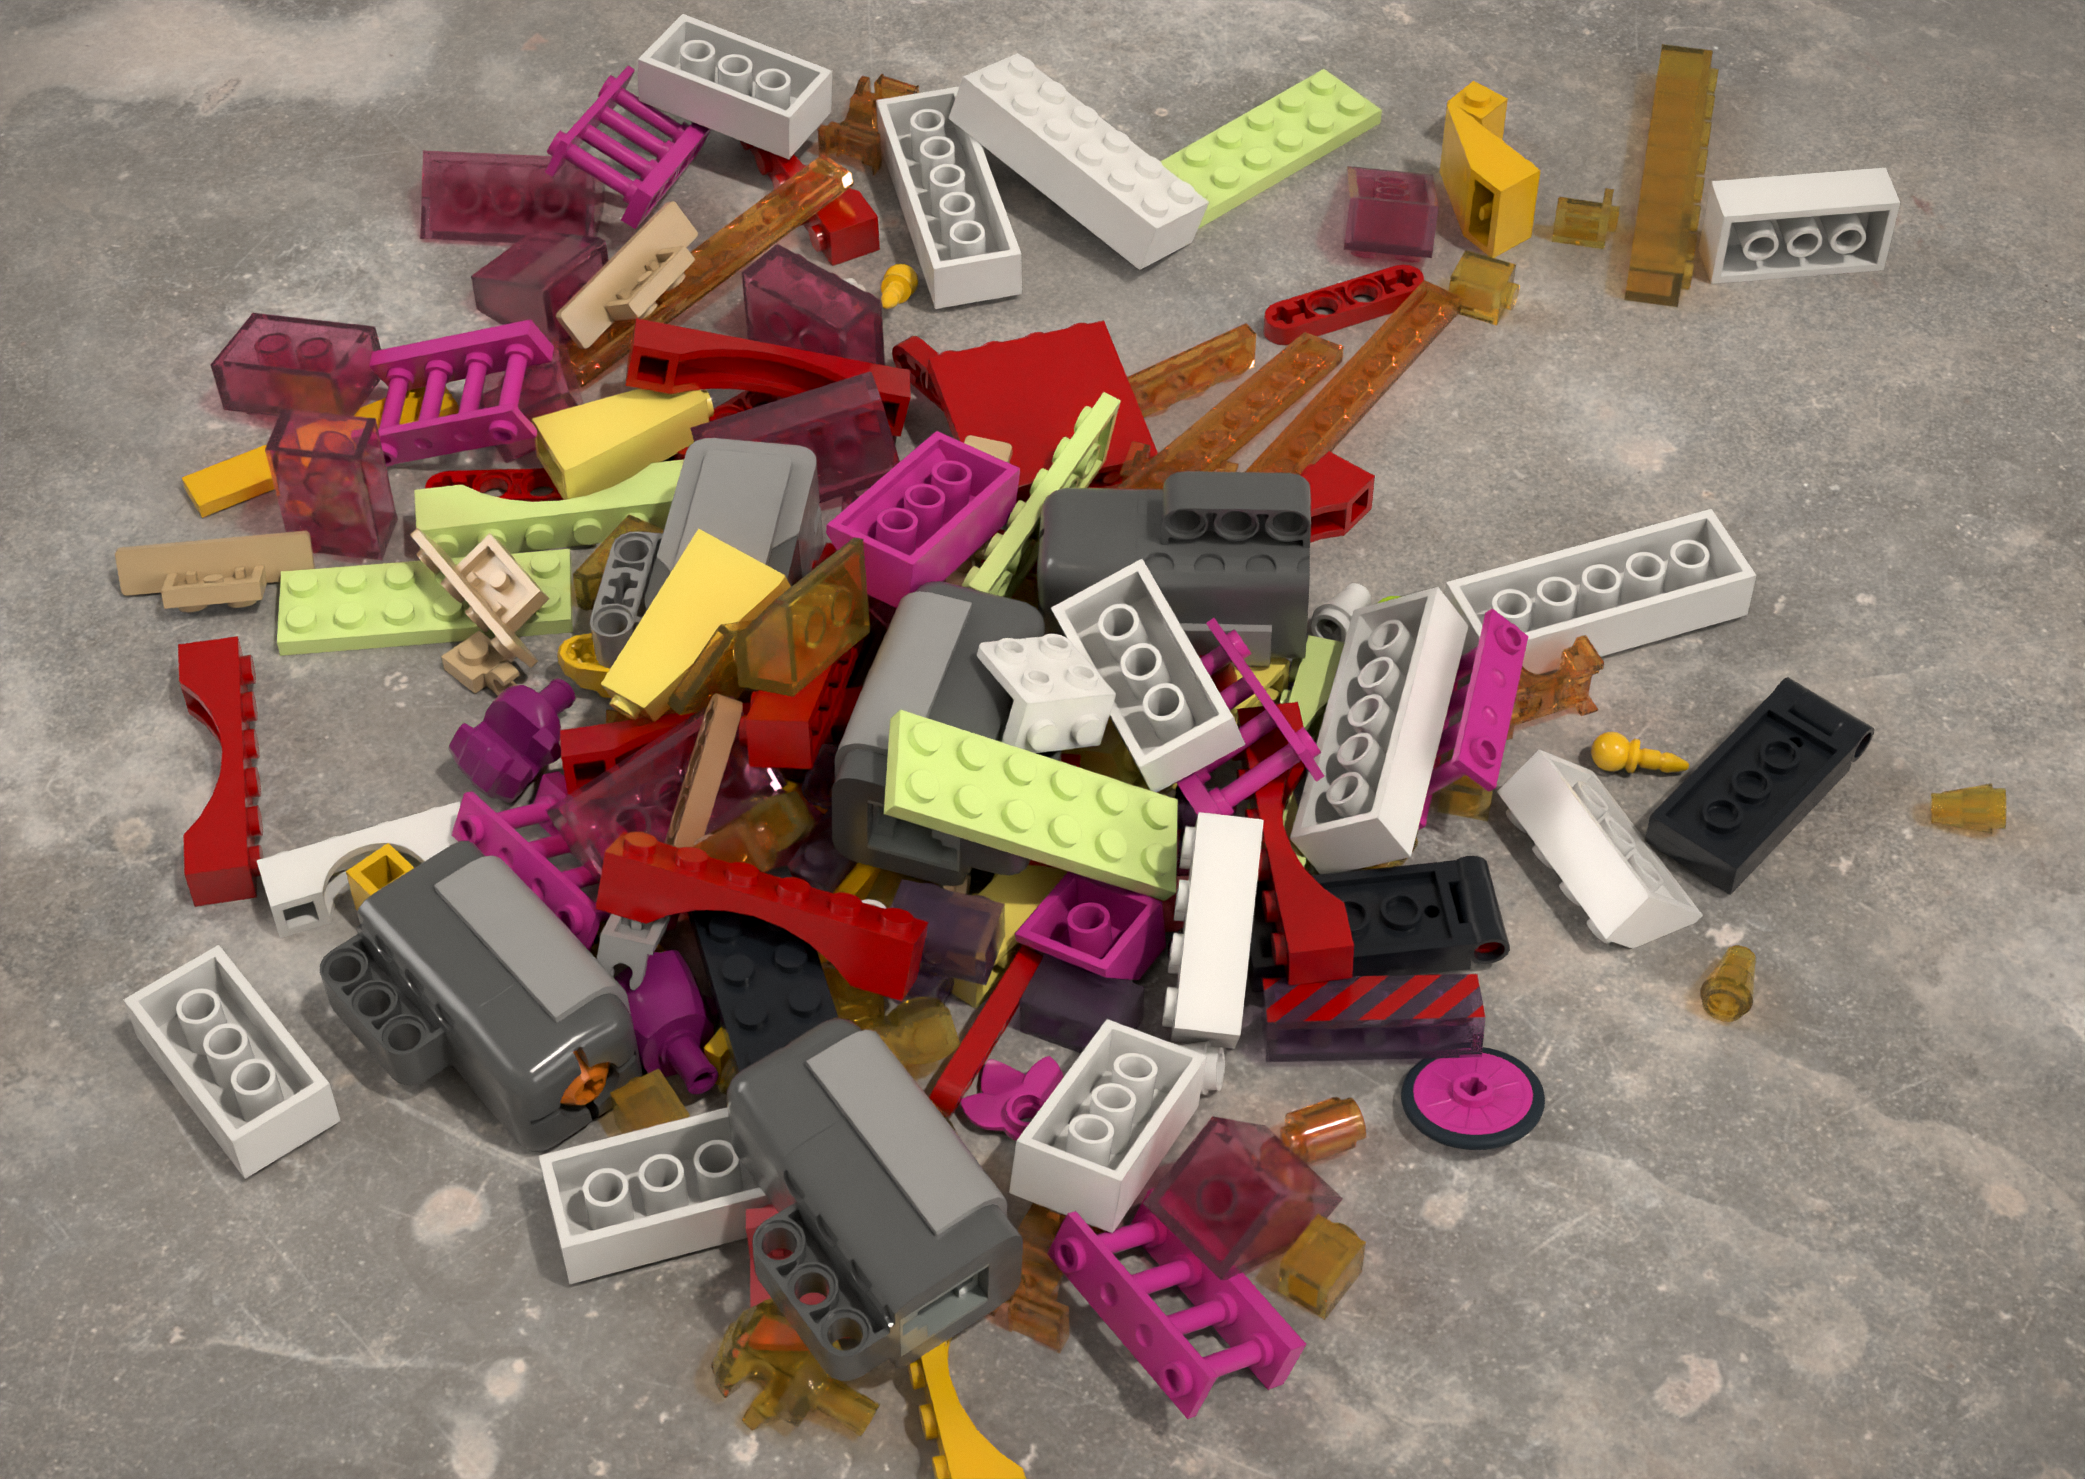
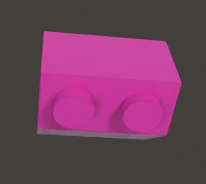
(1097, 927)

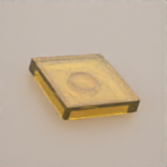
(710, 673)

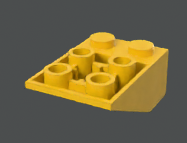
(1487, 184)

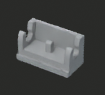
(630, 944)

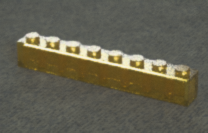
(1670, 177)

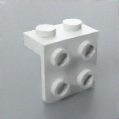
(1054, 691)

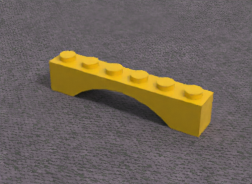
(961, 1446)

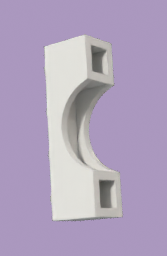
(311, 879)

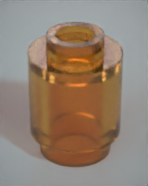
(1323, 1129)

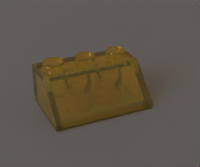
(806, 626)

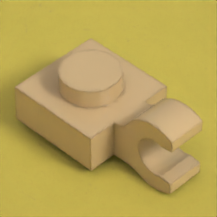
(479, 665)

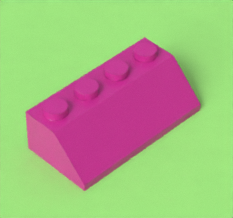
(927, 515)

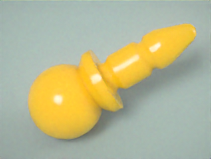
(898, 285)
(1613, 752)

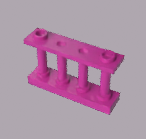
(656, 175)
(451, 359)
(1486, 708)
(1300, 746)
(559, 890)
(1233, 1306)

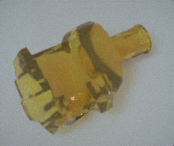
(769, 1351)

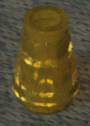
(1971, 808)
(1730, 985)

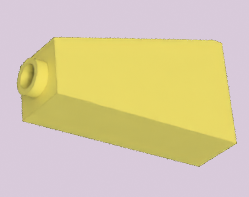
(616, 437)
(705, 589)

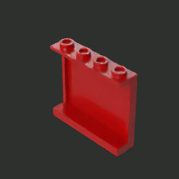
(1033, 394)

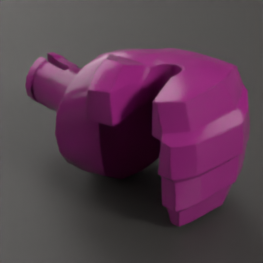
(513, 739)
(672, 1020)

